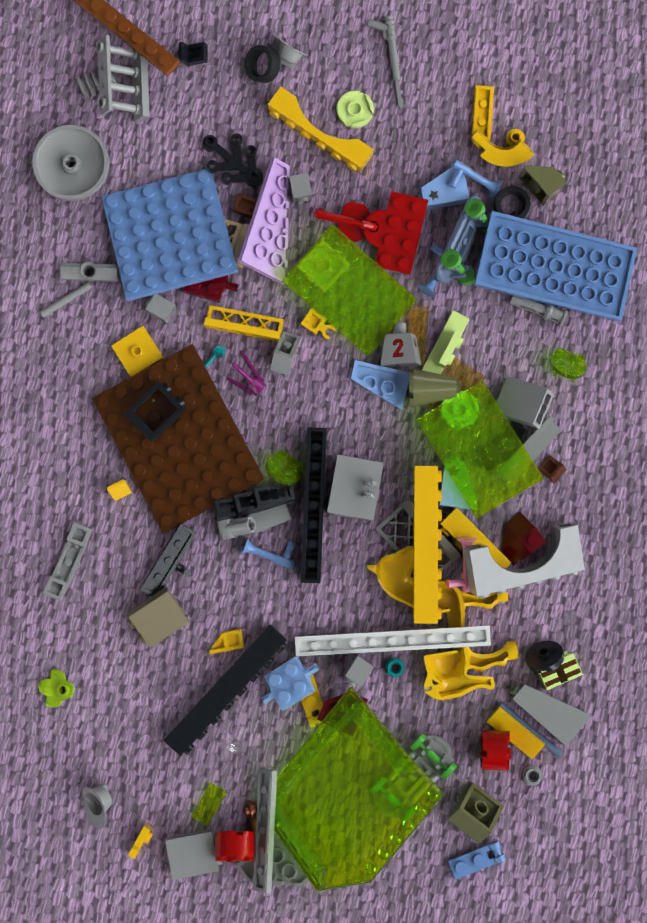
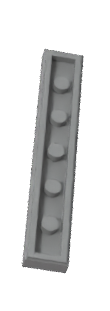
(265, 830)

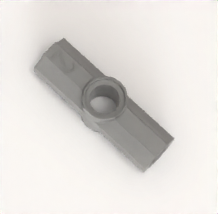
(77, 272)

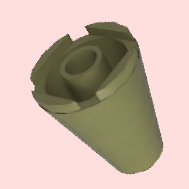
(431, 387)

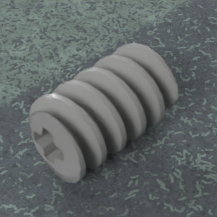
(92, 84)

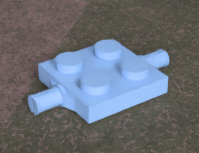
(290, 683)

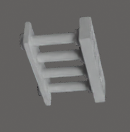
(139, 76)

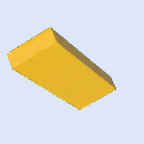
(483, 110)
(519, 735)

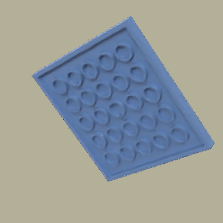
(169, 234)

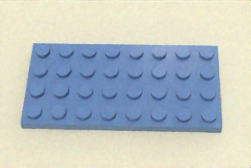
(555, 266)

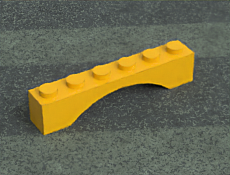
(351, 151)

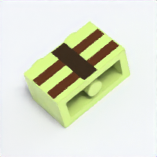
(567, 671)

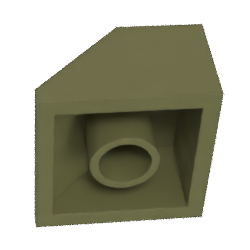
(543, 181)
(476, 813)

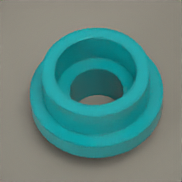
(390, 662)

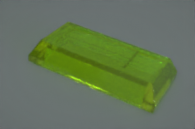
(209, 804)

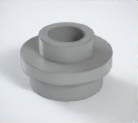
(536, 780)

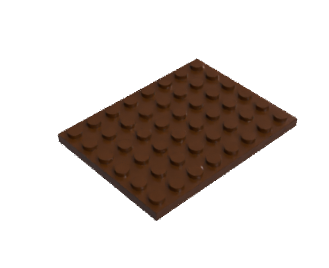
(197, 457)

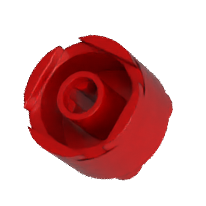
(495, 750)
(234, 846)

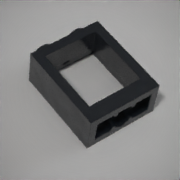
(140, 422)

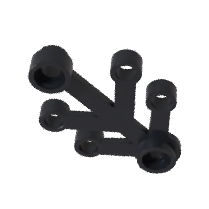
(234, 162)

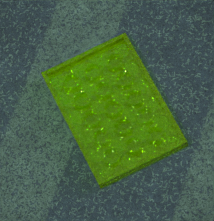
(349, 290)
(479, 449)

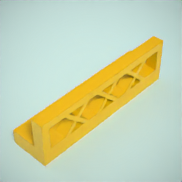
(227, 326)

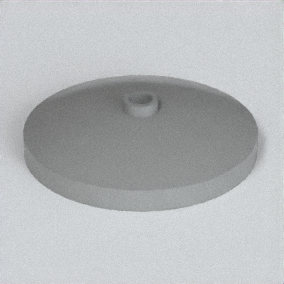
(61, 149)

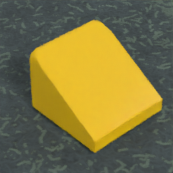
(119, 489)

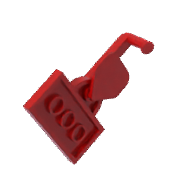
(397, 230)

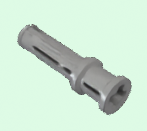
(547, 312)

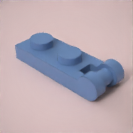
(476, 860)

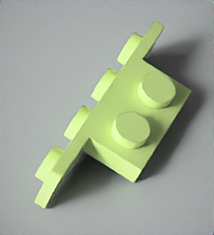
(448, 340)

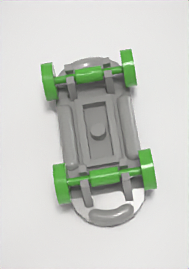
(433, 756)

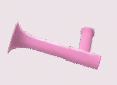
(465, 542)

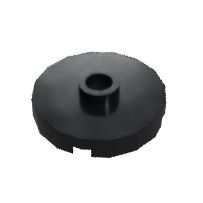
(544, 656)

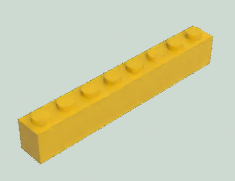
(426, 545)

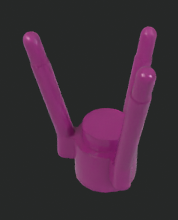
(255, 385)

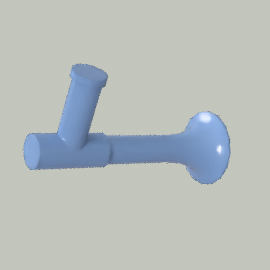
(493, 187)
(429, 287)
(283, 561)

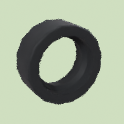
(251, 59)
(513, 190)

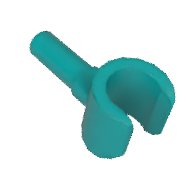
(218, 351)

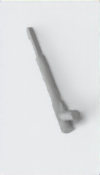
(389, 34)

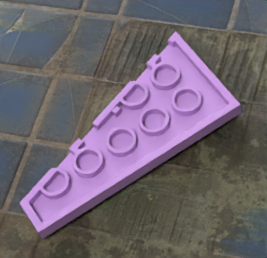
(268, 229)

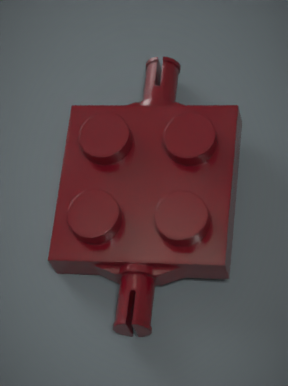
(211, 289)

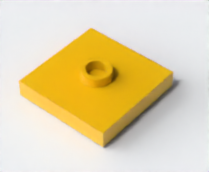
(137, 351)

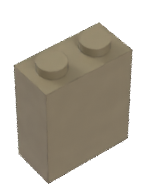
(157, 617)

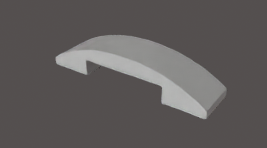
(68, 562)

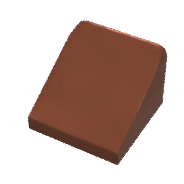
(552, 469)

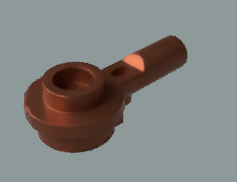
(250, 810)

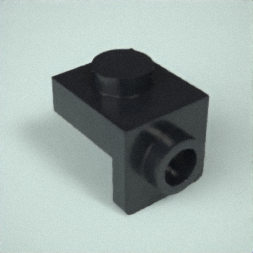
(193, 53)

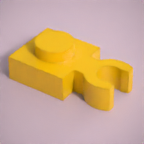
(315, 323)
(144, 837)

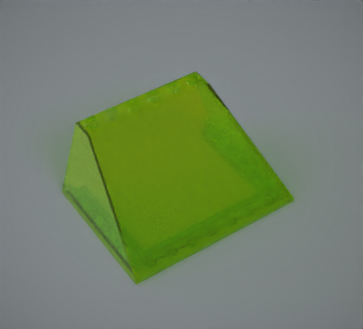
(350, 797)

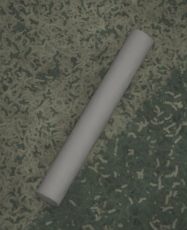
(66, 299)

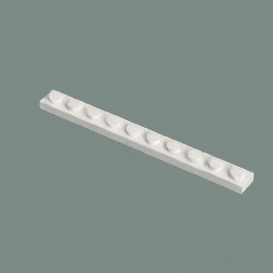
(393, 641)

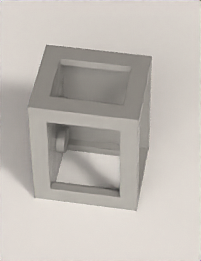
(355, 488)

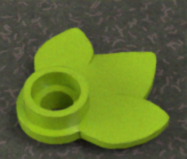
(53, 688)

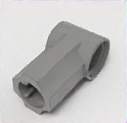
(234, 527)

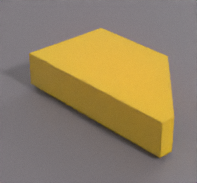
(228, 641)

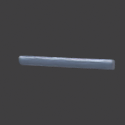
(549, 745)

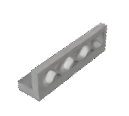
(541, 437)

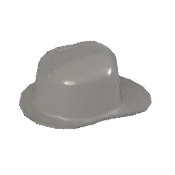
(288, 55)
(96, 803)

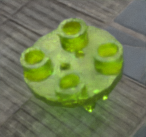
(568, 364)
(284, 468)

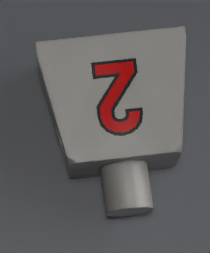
(400, 349)

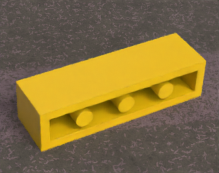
(458, 526)

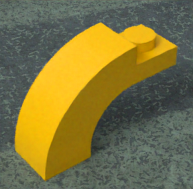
(502, 156)

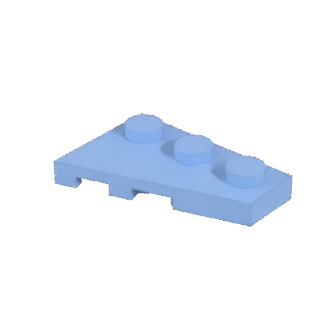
(382, 381)

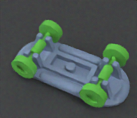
(461, 243)

